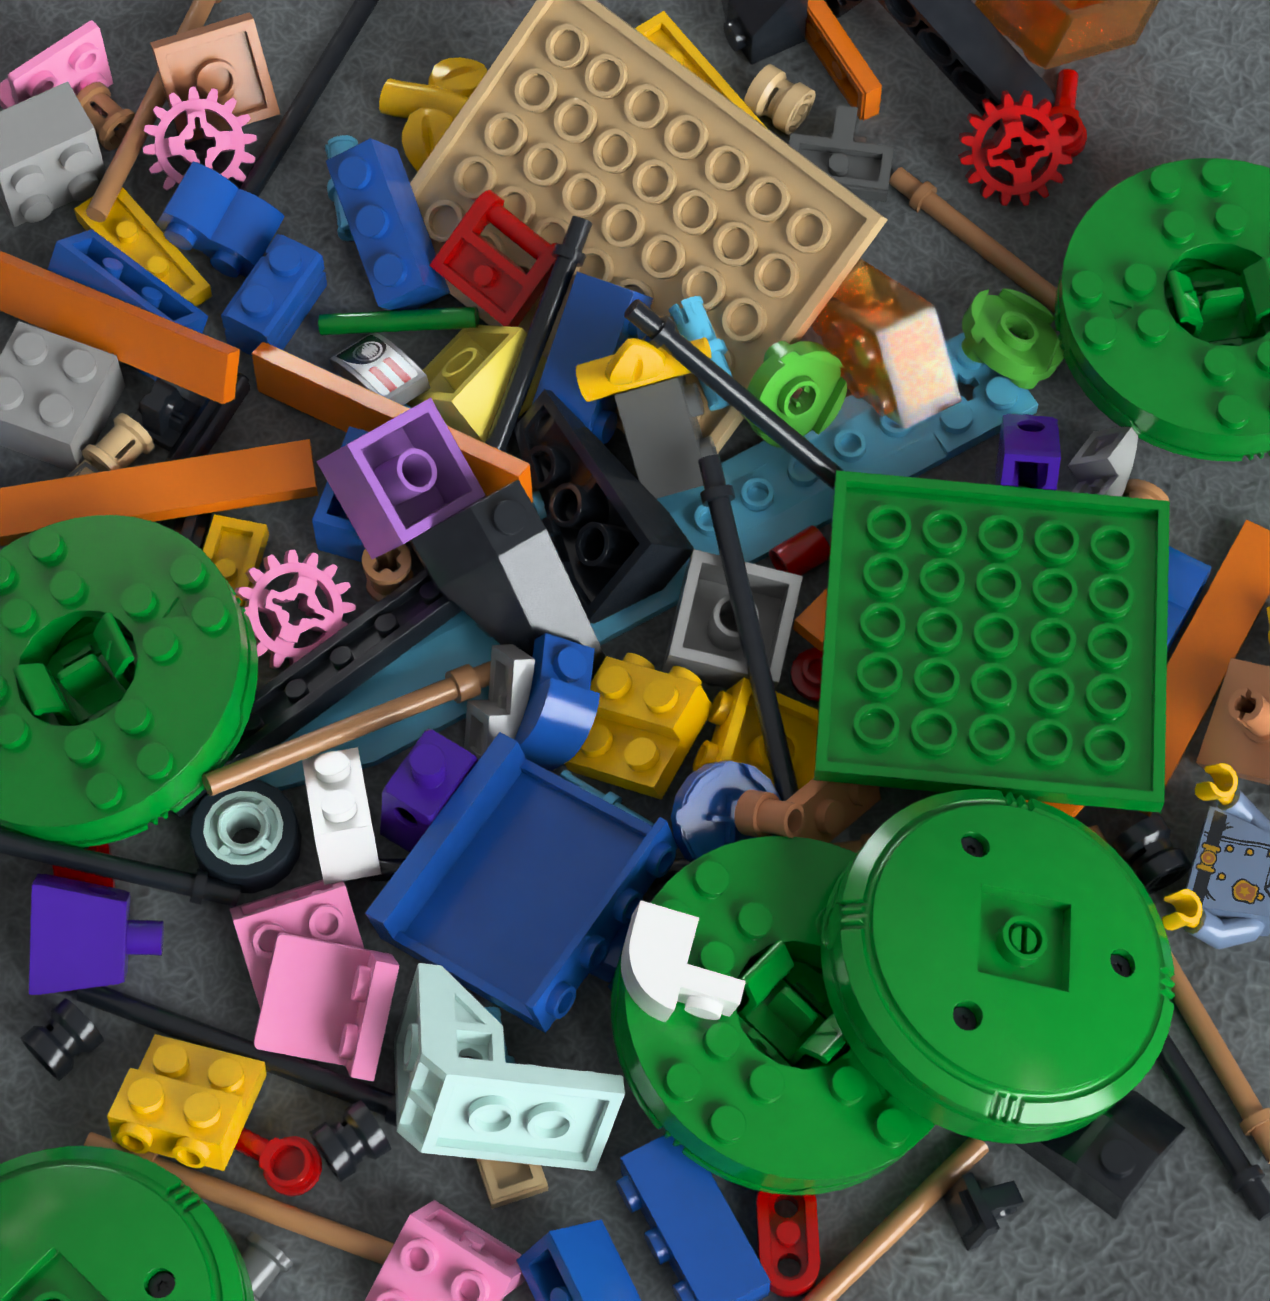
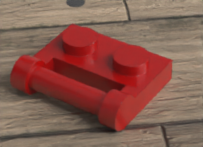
(486, 272)

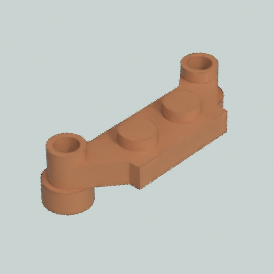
(814, 812)

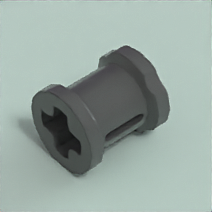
(263, 1263)

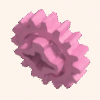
(223, 141)
(301, 587)

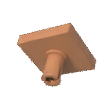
(222, 58)
(1241, 723)

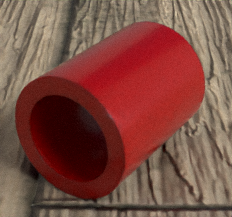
(801, 552)

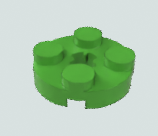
(990, 341)
(797, 366)

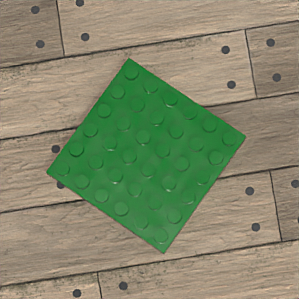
(995, 641)

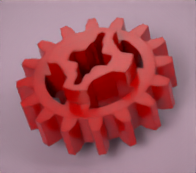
(1039, 144)

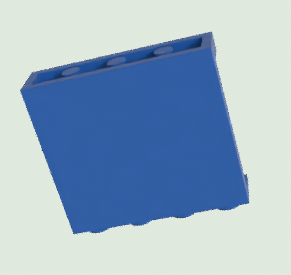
(521, 884)

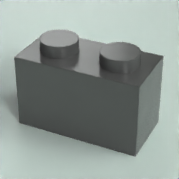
(665, 434)

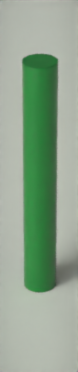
(398, 320)

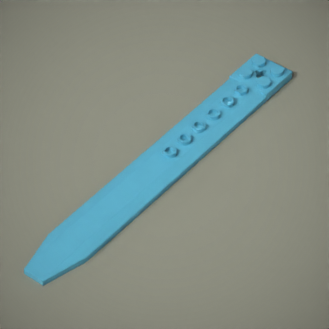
(770, 505)

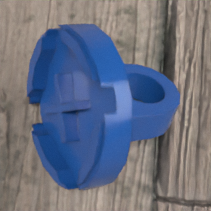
(707, 803)

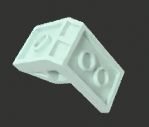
(484, 1103)

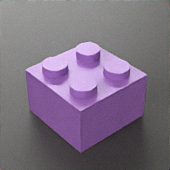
(401, 478)

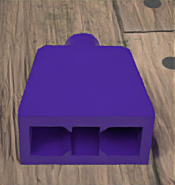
(1028, 452)
(422, 787)
(84, 935)

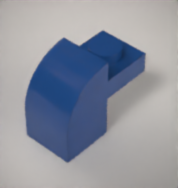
(559, 702)

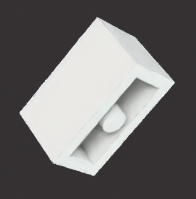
(341, 816)

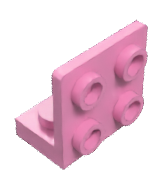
(75, 59)
(305, 911)
(327, 1003)
(446, 1260)

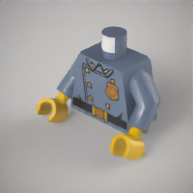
(1230, 871)

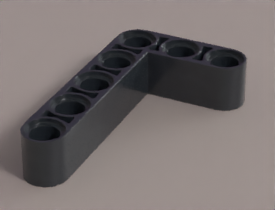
(965, 50)

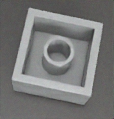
(47, 155)
(55, 395)
(705, 627)

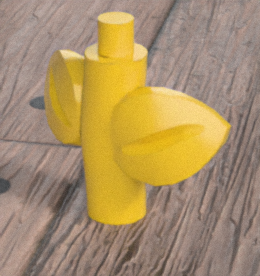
(430, 106)
(631, 367)

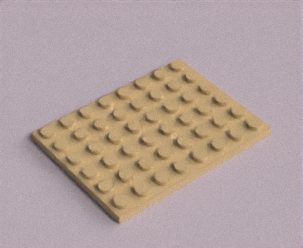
(665, 169)

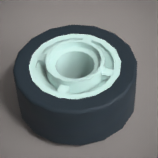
(256, 863)

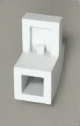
(658, 971)

